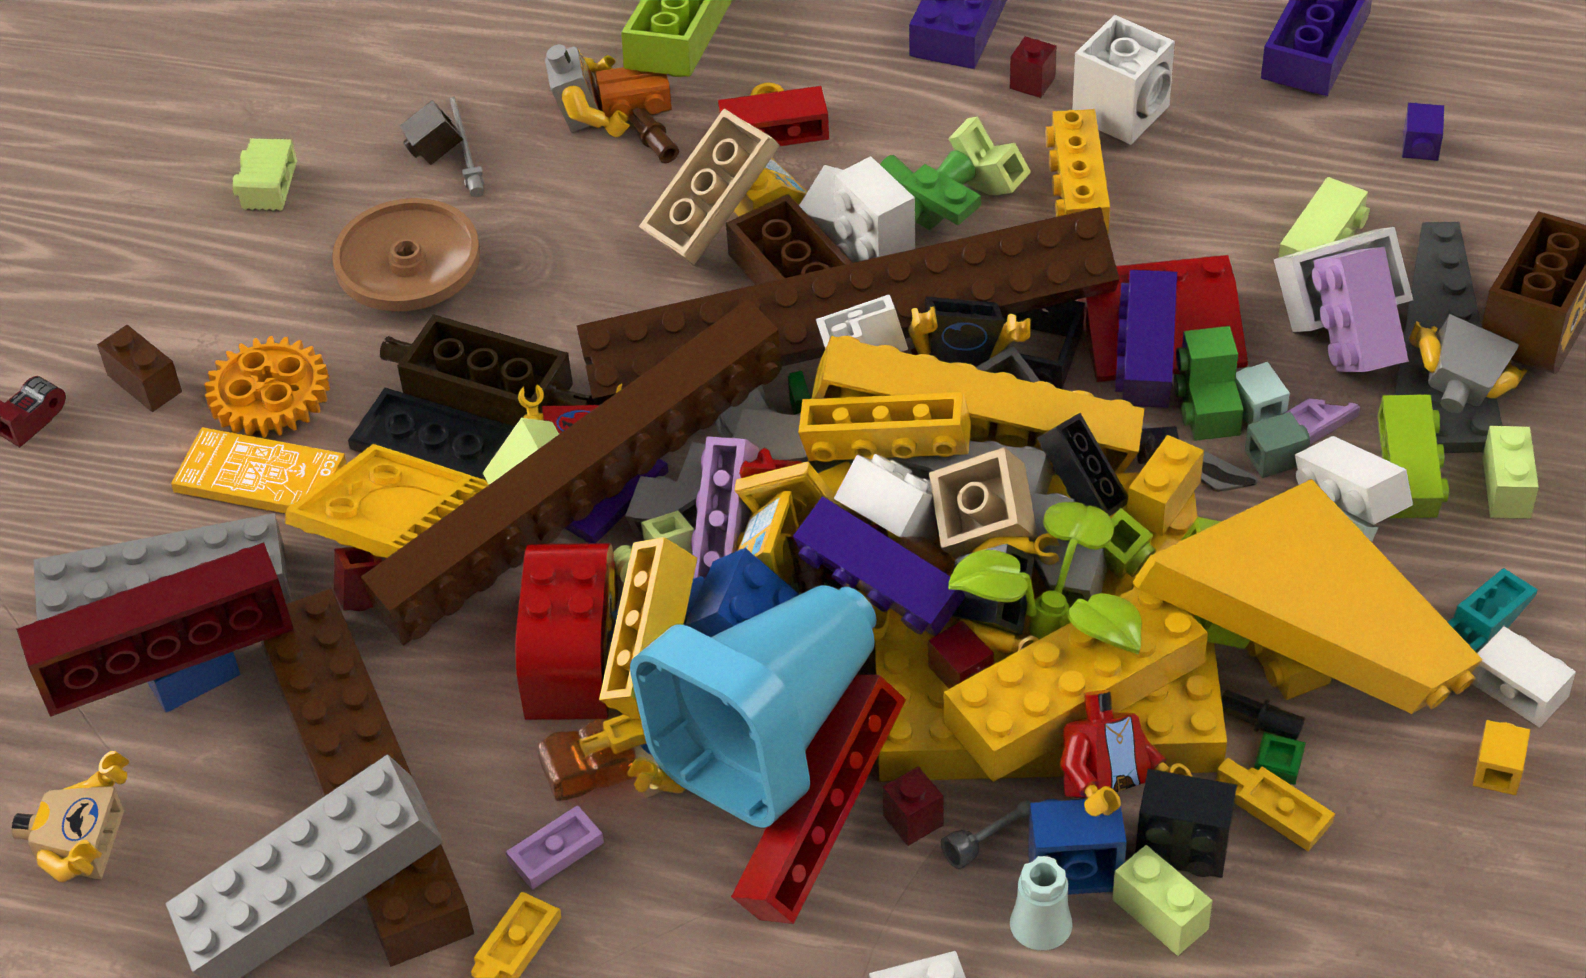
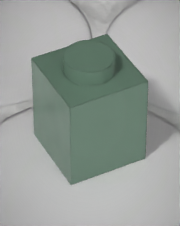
(1274, 442)

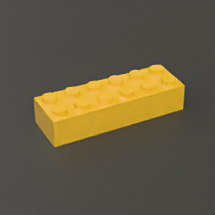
(1027, 698)

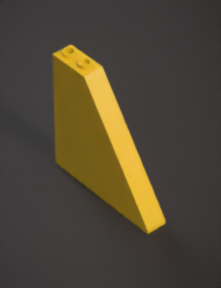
(1319, 594)

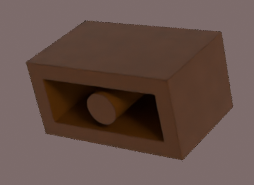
(139, 368)

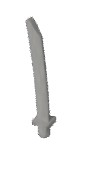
(472, 174)

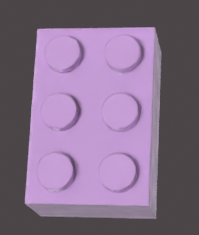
(1359, 310)

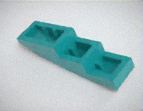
(1491, 608)

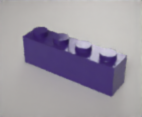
(878, 567)

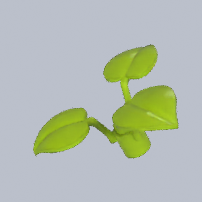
(999, 579)

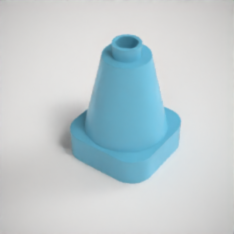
(744, 705)

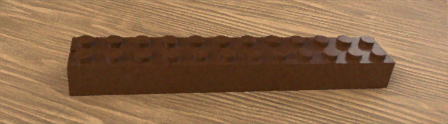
(574, 472)

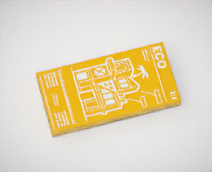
(252, 470)

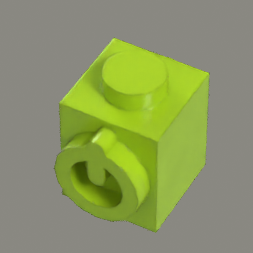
(1128, 546)

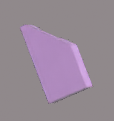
(1323, 418)

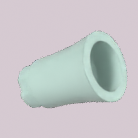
(1041, 908)

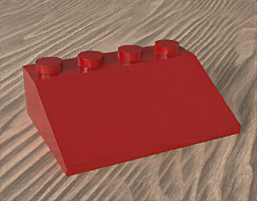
(1203, 301)

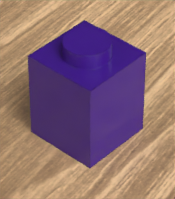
(1423, 131)

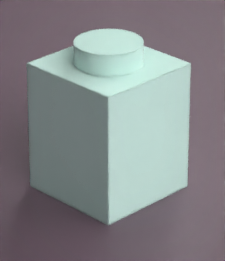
(1261, 393)

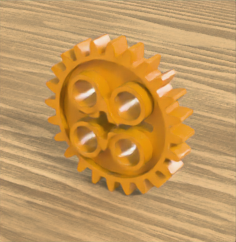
(267, 386)

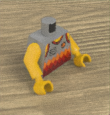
(577, 92)

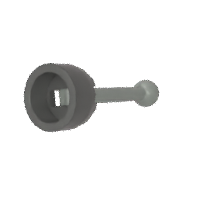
(963, 847)

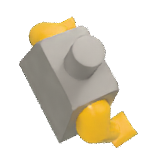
(1466, 362)

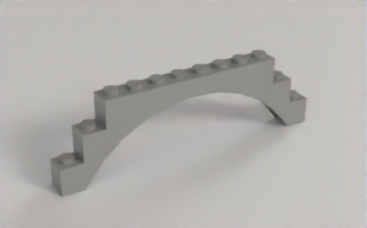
(781, 437)

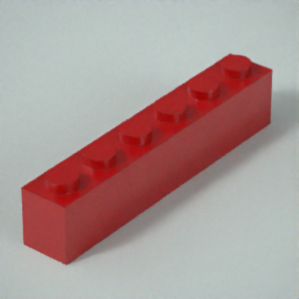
(838, 766)

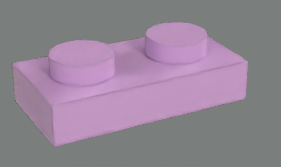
(554, 847)

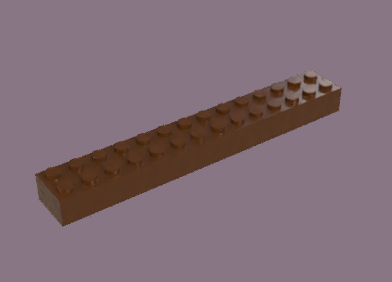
(1011, 266)

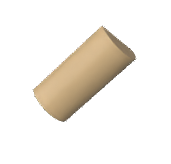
(709, 186)

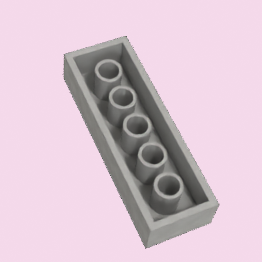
(103, 571)
(304, 872)

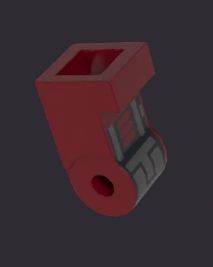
(30, 410)

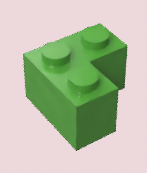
(1208, 383)

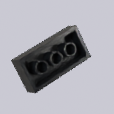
(1083, 465)

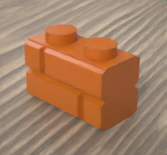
(632, 89)

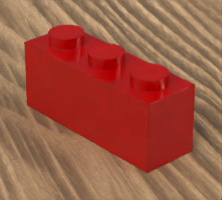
(786, 115)

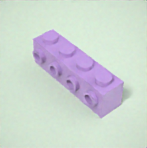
(719, 507)

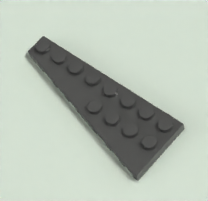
(1442, 288)

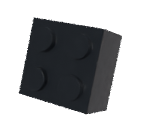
(1186, 821)

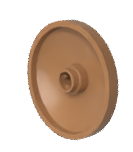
(406, 254)

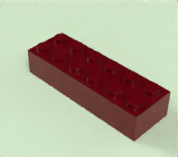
(155, 629)

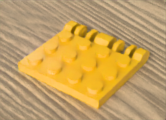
(382, 500)

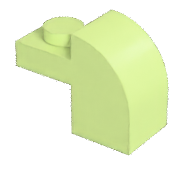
(997, 167)

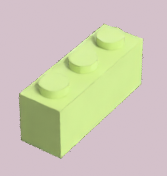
(1328, 217)

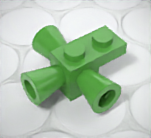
(939, 191)

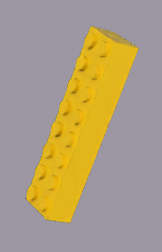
(998, 403)

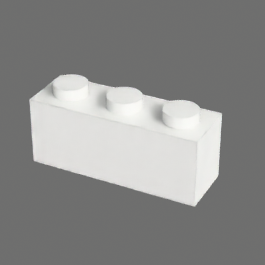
(1355, 479)

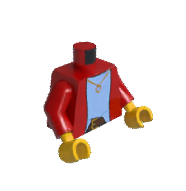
(1107, 755)

